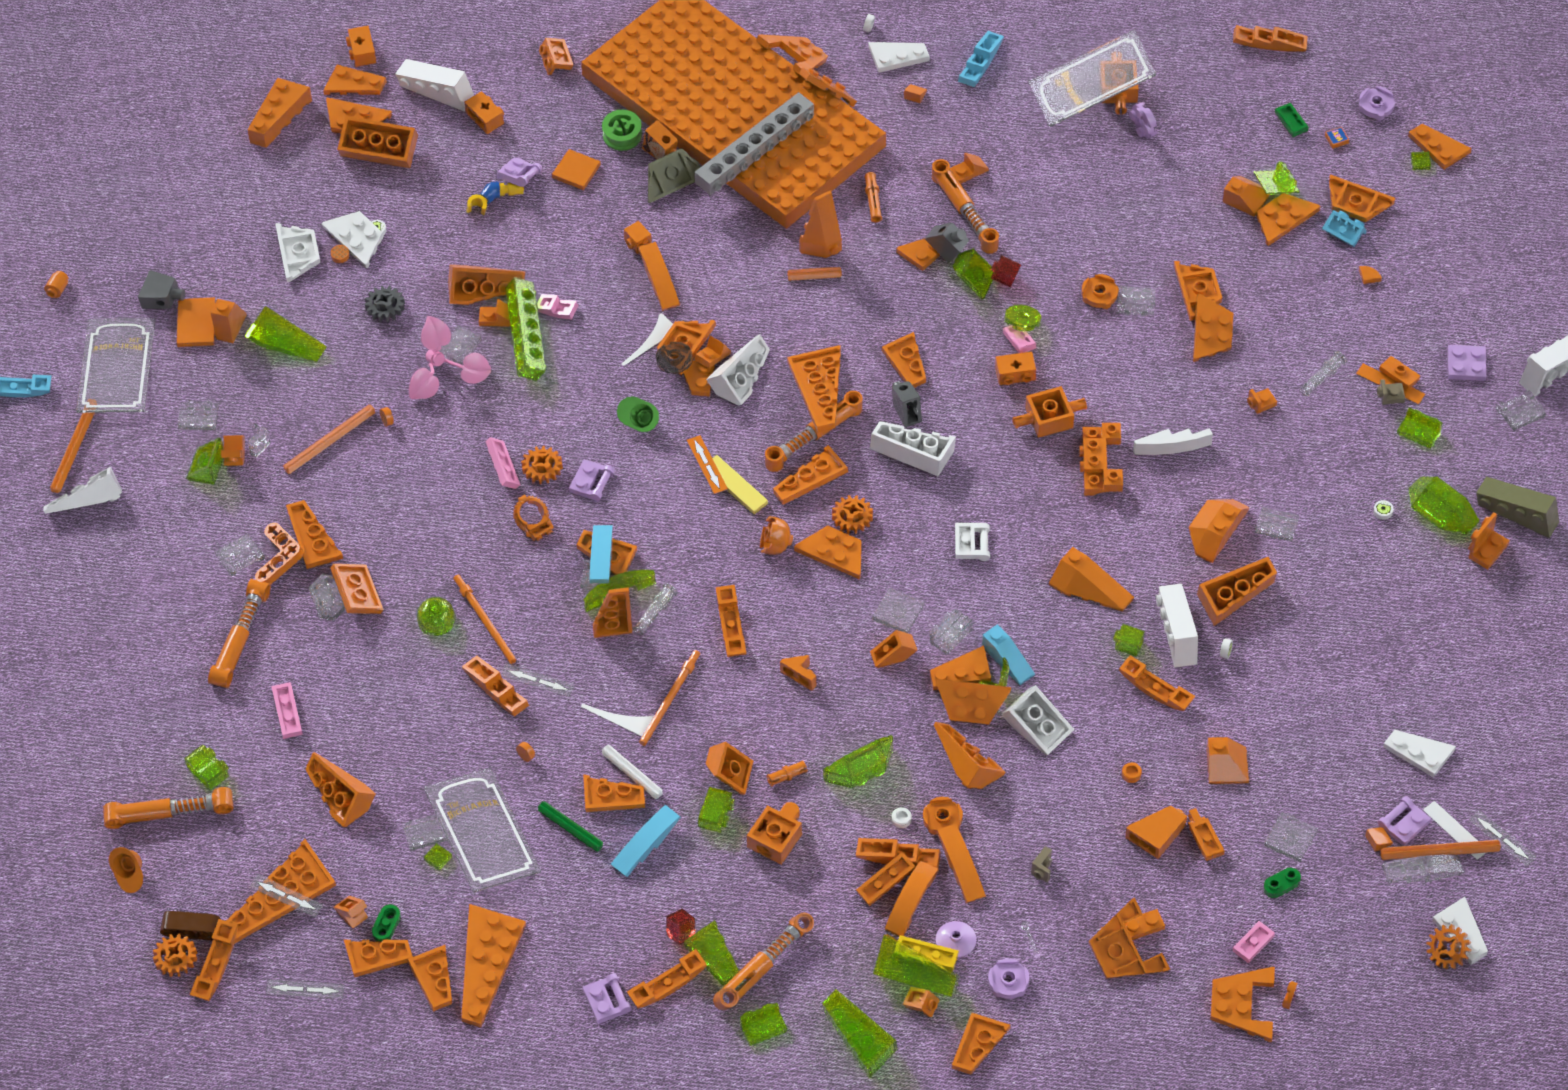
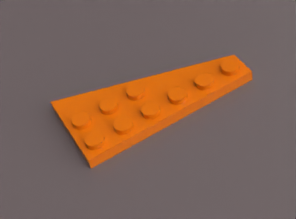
(301, 873)

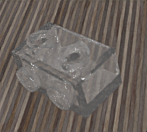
(326, 597)

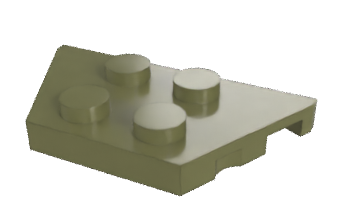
(670, 174)

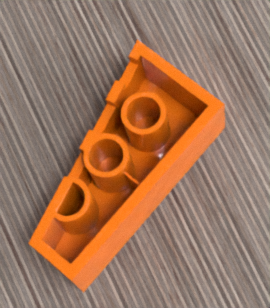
(277, 110)
(1234, 589)

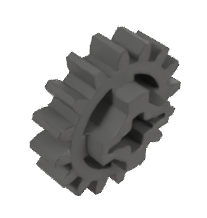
(384, 303)

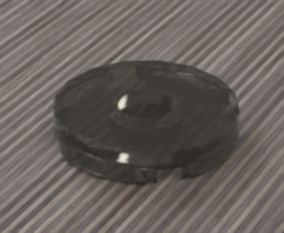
(676, 365)

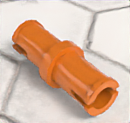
(787, 773)

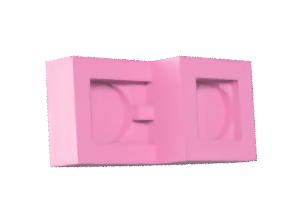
(554, 307)

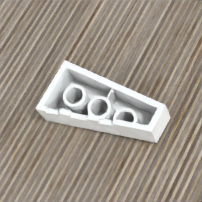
(436, 82)
(1545, 366)
(913, 447)
(1178, 625)

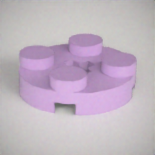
(1373, 110)
(1143, 120)
(1005, 989)

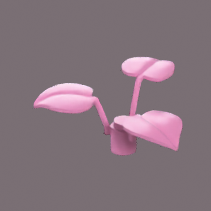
(433, 336)

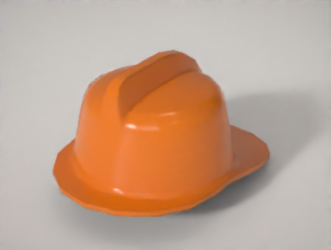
(127, 869)

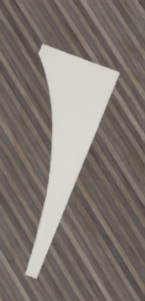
(660, 330)
(635, 724)

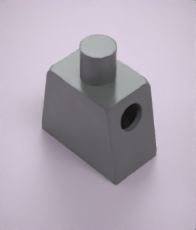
(947, 240)
(159, 291)
(903, 395)

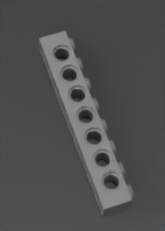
(754, 143)

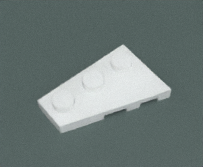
(897, 55)
(1461, 916)

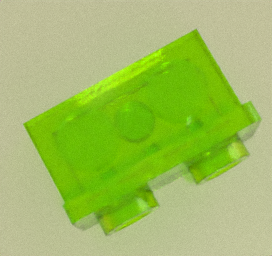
(1420, 428)
(762, 1024)

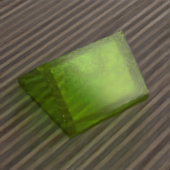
(206, 462)

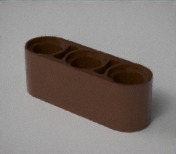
(189, 924)

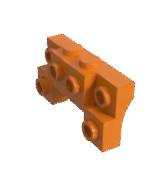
(1094, 464)

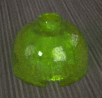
(435, 616)

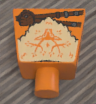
(659, 141)

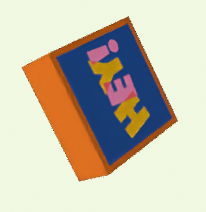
(1336, 137)

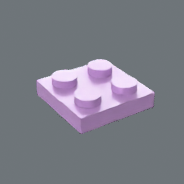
(1466, 362)

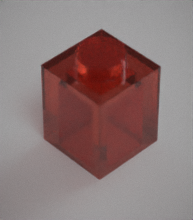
(1005, 271)
(680, 926)

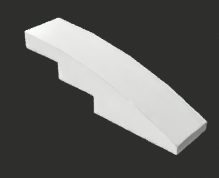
(1168, 443)

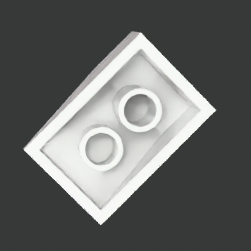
(1037, 720)

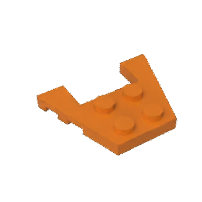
(797, 47)
(1116, 950)
(1233, 1001)

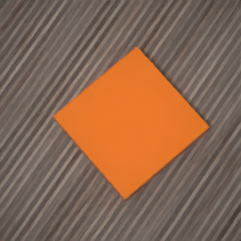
(576, 169)

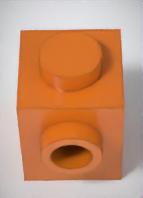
(636, 236)

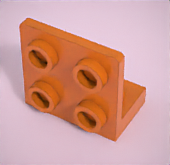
(1487, 543)

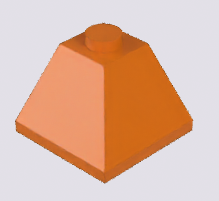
(1244, 195)
(1226, 761)
(730, 766)

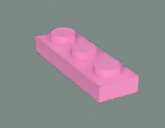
(502, 463)
(287, 710)

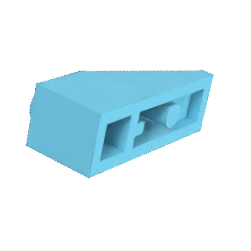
(1000, 645)

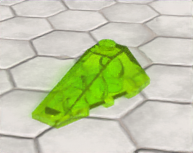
(280, 335)

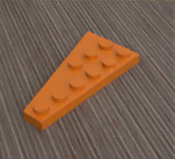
(818, 383)
(489, 950)

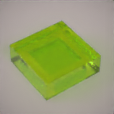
(1420, 161)
(437, 856)

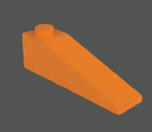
(822, 230)
(476, 283)
(965, 758)

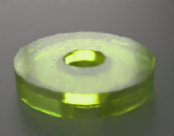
(1022, 317)

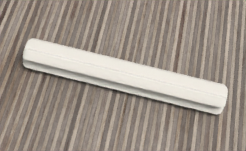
(631, 771)

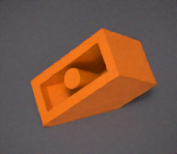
(894, 649)

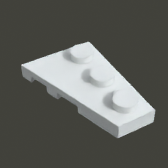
(1419, 751)

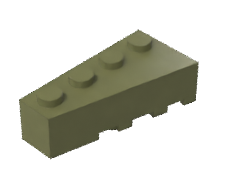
(1520, 505)

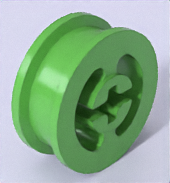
(613, 134)

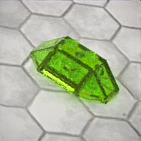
(1442, 505)
(860, 764)

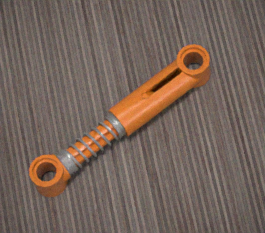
(964, 205)
(776, 456)
(222, 672)
(118, 814)
(762, 962)

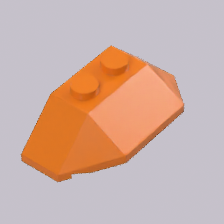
(1215, 526)

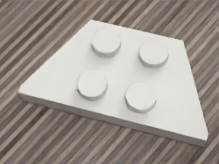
(356, 234)
(297, 250)

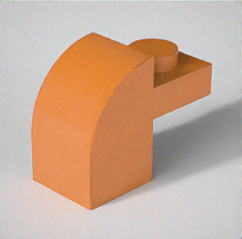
(233, 450)

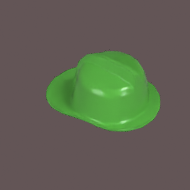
(638, 414)

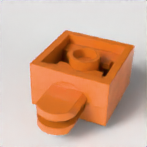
(776, 832)

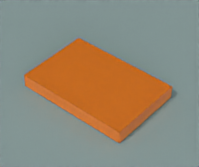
(195, 322)
(356, 588)

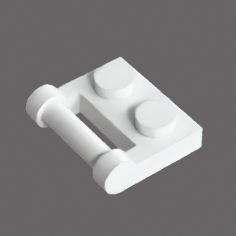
(966, 541)

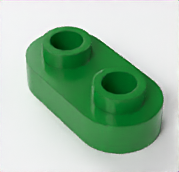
(1283, 882)
(384, 924)

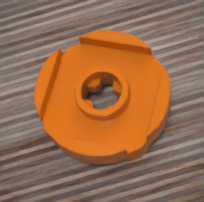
(1099, 300)
(941, 805)

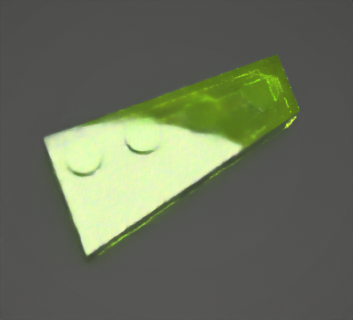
(910, 967)
(862, 1035)

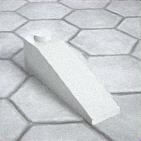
(736, 375)
(98, 490)

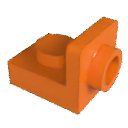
(1261, 400)
(921, 1000)

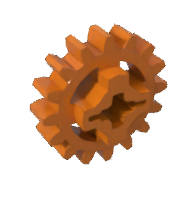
(542, 464)
(852, 514)
(1442, 952)
(175, 955)

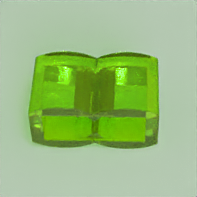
(207, 767)
(715, 810)

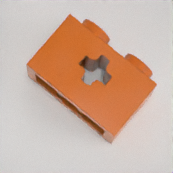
(361, 46)
(484, 112)
(1015, 368)

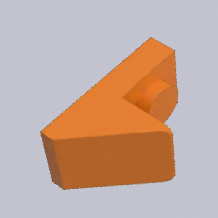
(970, 168)
(495, 315)
(712, 353)
(797, 670)
(352, 910)

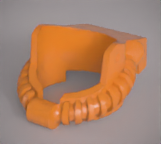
(533, 531)

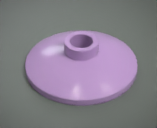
(964, 943)

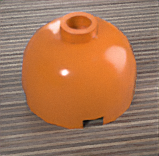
(775, 536)

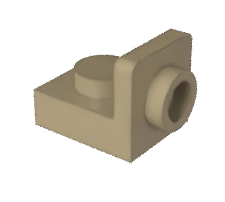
(1390, 393)
(1041, 864)

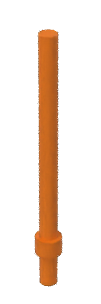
(466, 592)
(687, 668)

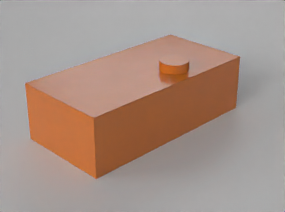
(377, 142)

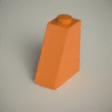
(227, 320)
(1157, 830)

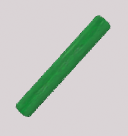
(570, 826)

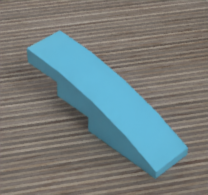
(981, 58)
(601, 553)
(645, 840)

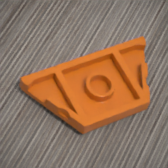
(339, 109)
(1357, 200)
(1284, 215)
(1196, 280)
(1212, 328)
(688, 333)
(834, 550)
(971, 700)

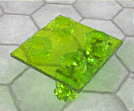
(1277, 180)

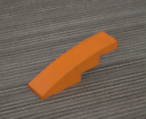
(1276, 39)
(659, 276)
(495, 686)
(886, 850)
(961, 863)

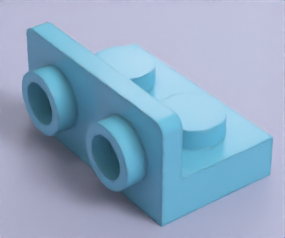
(1344, 228)

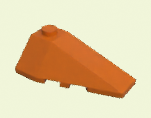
(1084, 578)
(614, 614)
(342, 792)

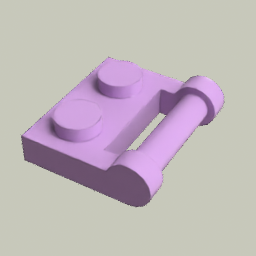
(514, 171)
(586, 478)
(1409, 826)
(601, 1002)

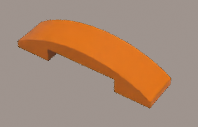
(730, 621)
(1154, 686)
(910, 897)
(216, 960)
(669, 981)

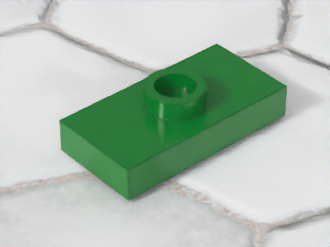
(1291, 119)

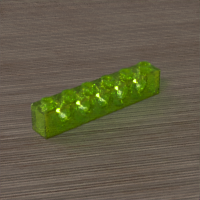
(525, 329)

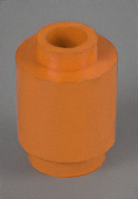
(56, 284)

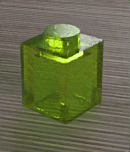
(1129, 639)

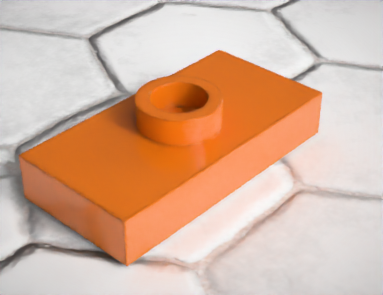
(1399, 372)

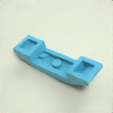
(25, 387)

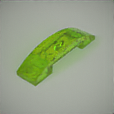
(639, 578)

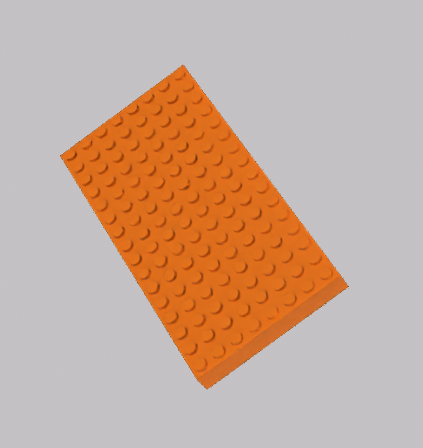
(715, 84)

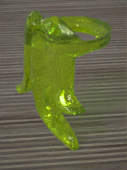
(1003, 675)

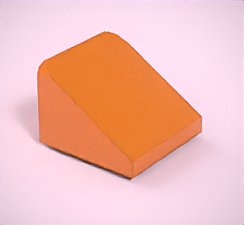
(914, 93)
(1378, 838)

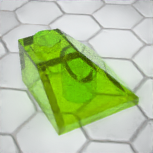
(974, 271)

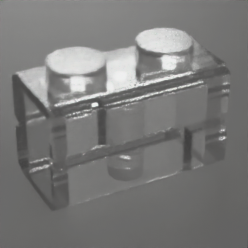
(950, 631)

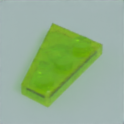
(714, 952)

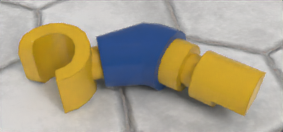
(491, 192)

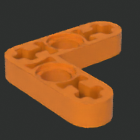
(285, 551)

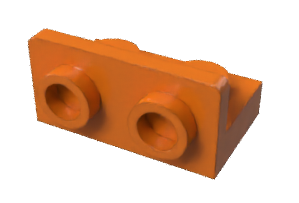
(555, 55)

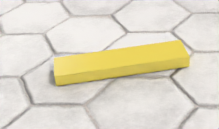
(740, 487)

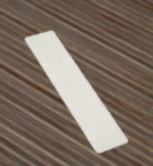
(1450, 825)

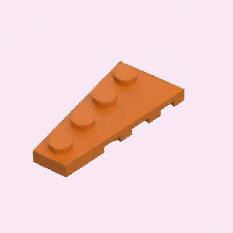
(816, 473)
(311, 536)

